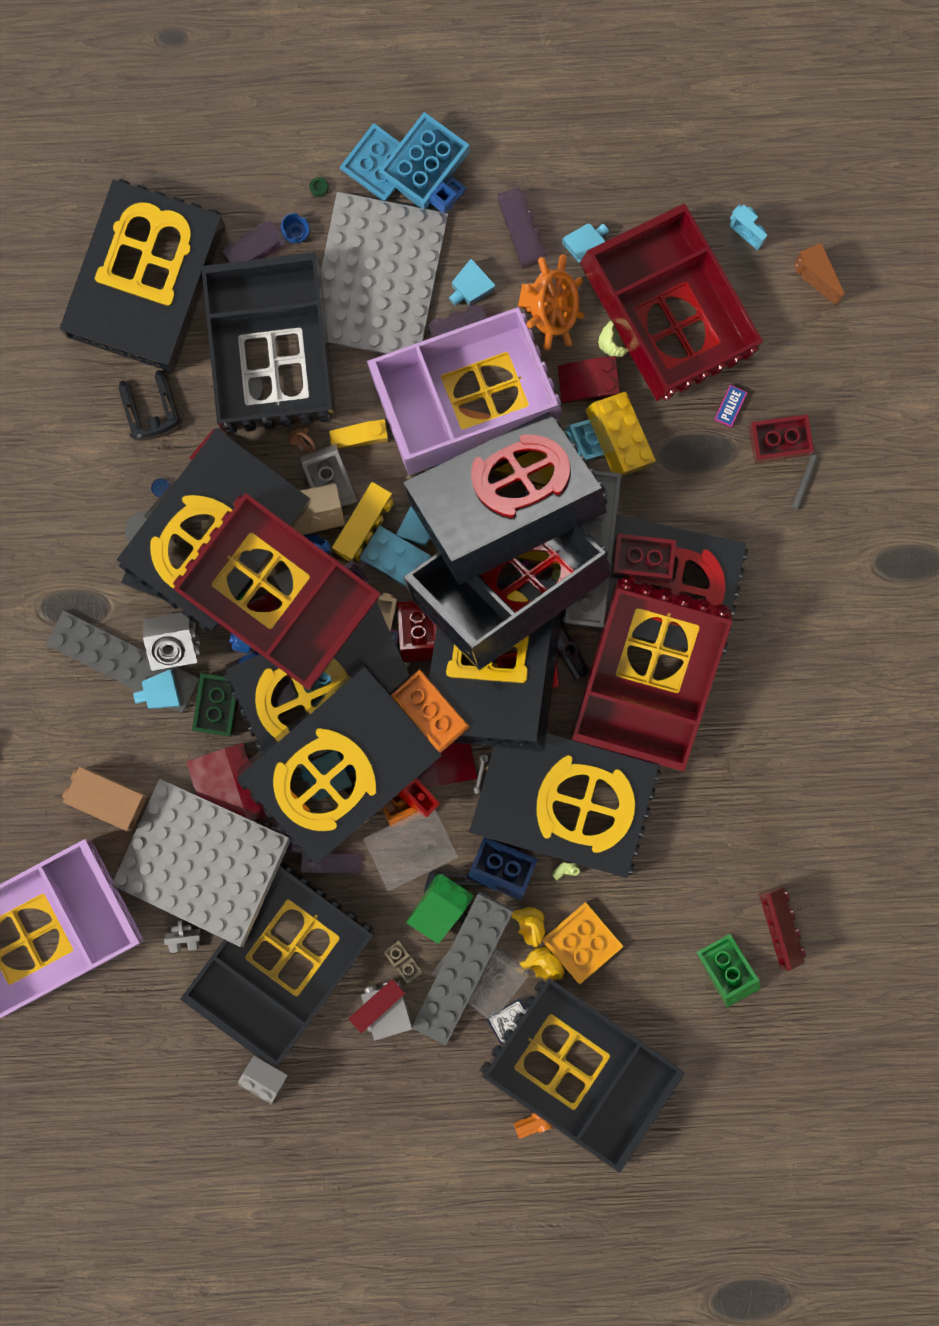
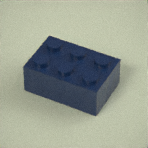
(502, 868)

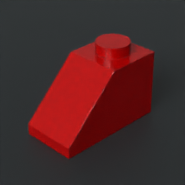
(419, 798)

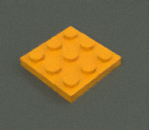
(582, 943)

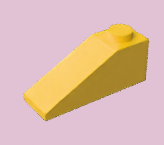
(360, 434)

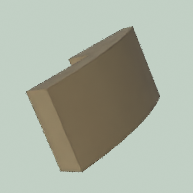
(403, 962)

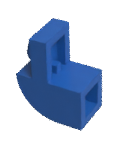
(446, 195)

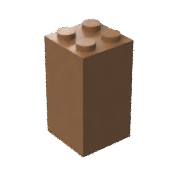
(104, 798)

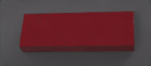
(376, 1006)

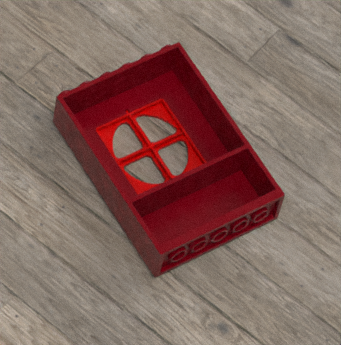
(661, 262)

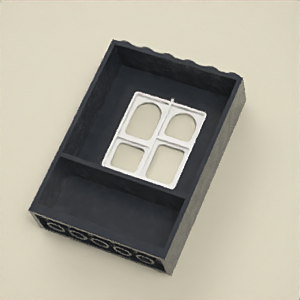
(267, 301)

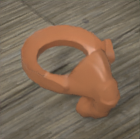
(295, 438)

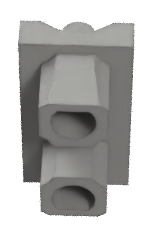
(182, 934)

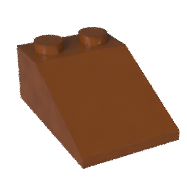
(818, 272)

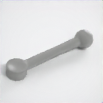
(484, 758)

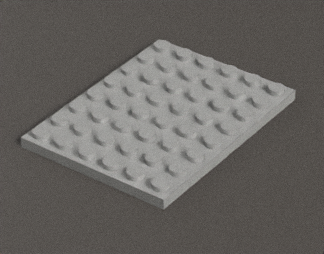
(379, 272)
(201, 862)

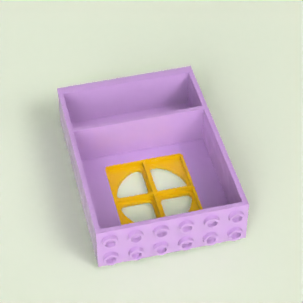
(421, 379)
(84, 910)

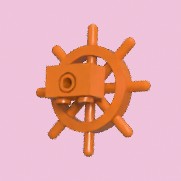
(547, 300)

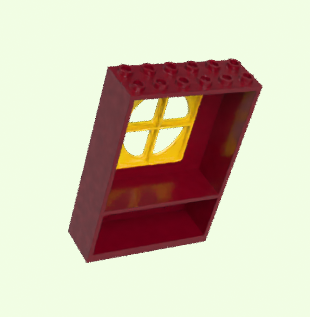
(312, 620)
(635, 711)

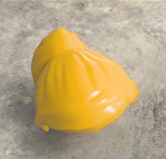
(530, 925)
(543, 964)

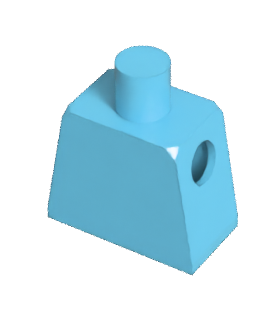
(584, 239)
(471, 285)
(413, 530)
(159, 691)

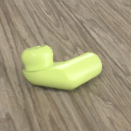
(566, 868)

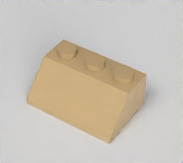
(323, 512)

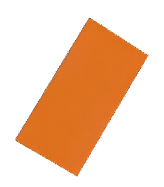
(430, 711)

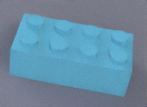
(392, 555)

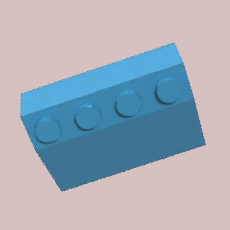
(424, 160)

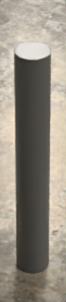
(804, 482)

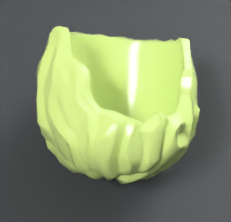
(611, 341)

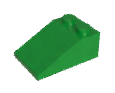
(439, 908)
(729, 970)

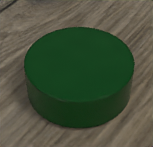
(318, 187)

